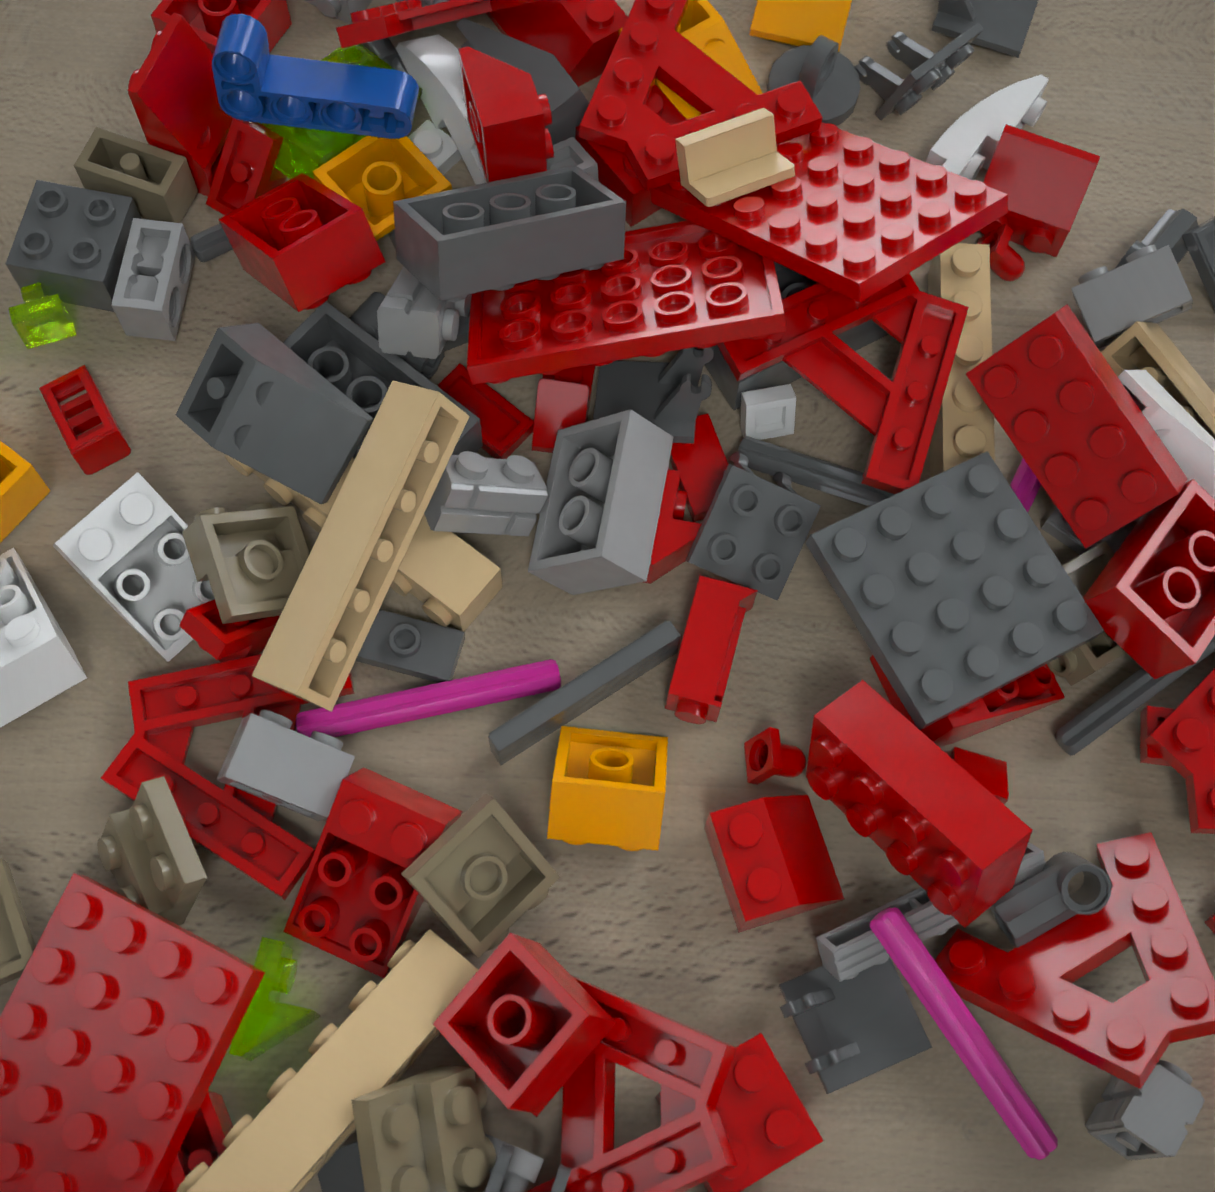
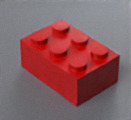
(303, 241)
(1161, 585)

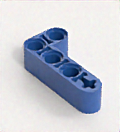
(307, 91)

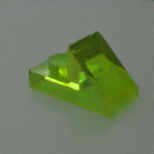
(267, 1019)

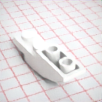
(437, 70)
(975, 135)

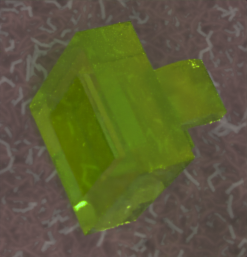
(41, 317)

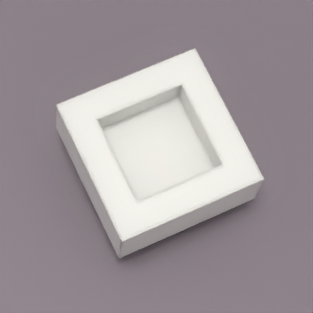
(436, 146)
(768, 412)

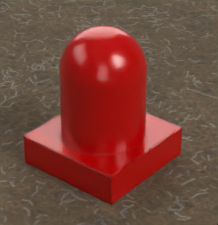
(1003, 258)
(770, 757)

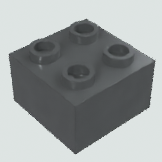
(72, 243)

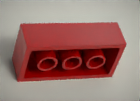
(1077, 427)
(915, 803)

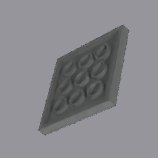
(953, 589)

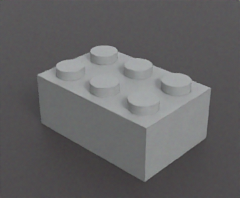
(602, 504)

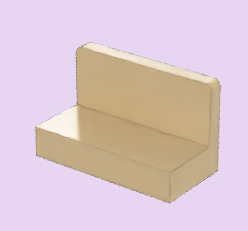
(732, 158)

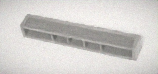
(855, 947)

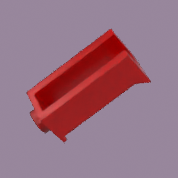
(708, 649)

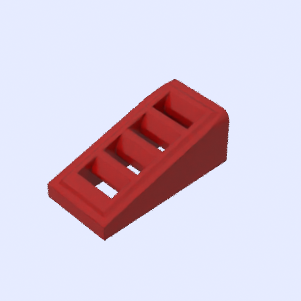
(97, 446)

